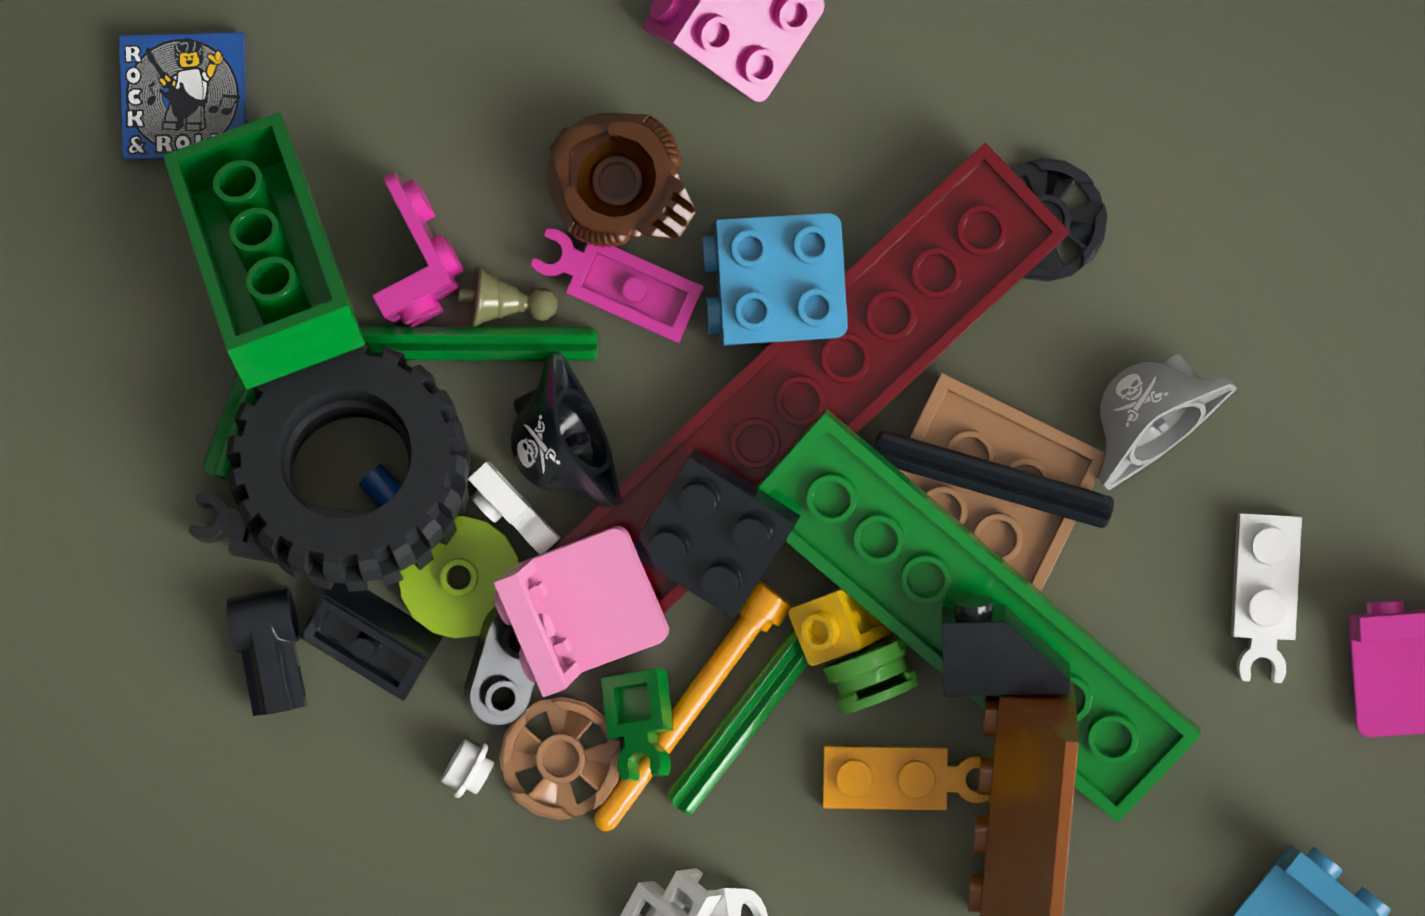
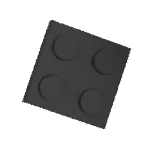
(715, 533)

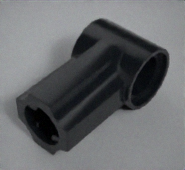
(265, 633)

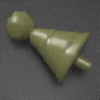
(494, 299)

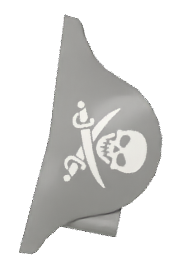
(1153, 410)

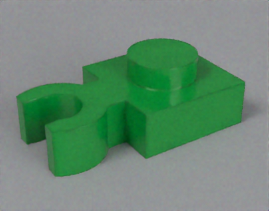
(637, 711)

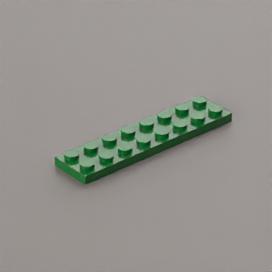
(911, 557)

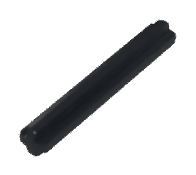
(995, 479)

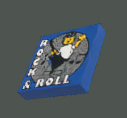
(180, 90)

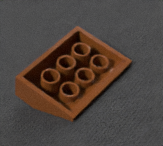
(1028, 807)

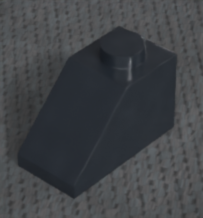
(997, 653)

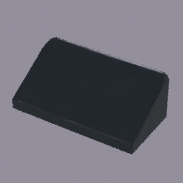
(371, 638)

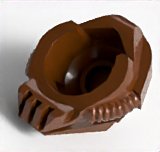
(618, 180)

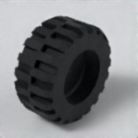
(364, 545)

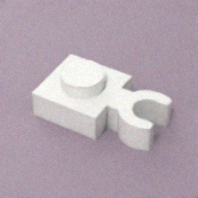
(499, 498)

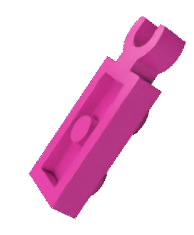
(625, 286)

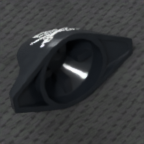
(561, 438)

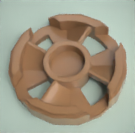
(560, 758)

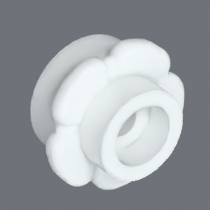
(467, 768)

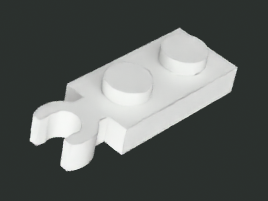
(1265, 588)

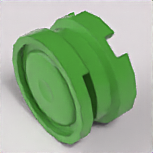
(868, 669)

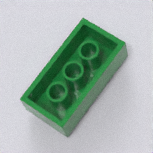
(263, 251)

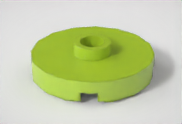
(452, 610)

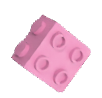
(579, 608)

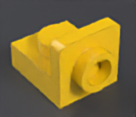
(834, 627)

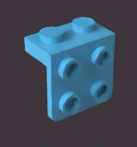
(776, 279)
(1307, 887)

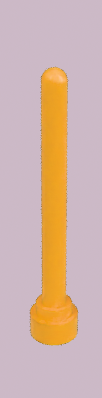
(758, 613)

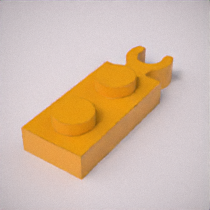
(894, 777)

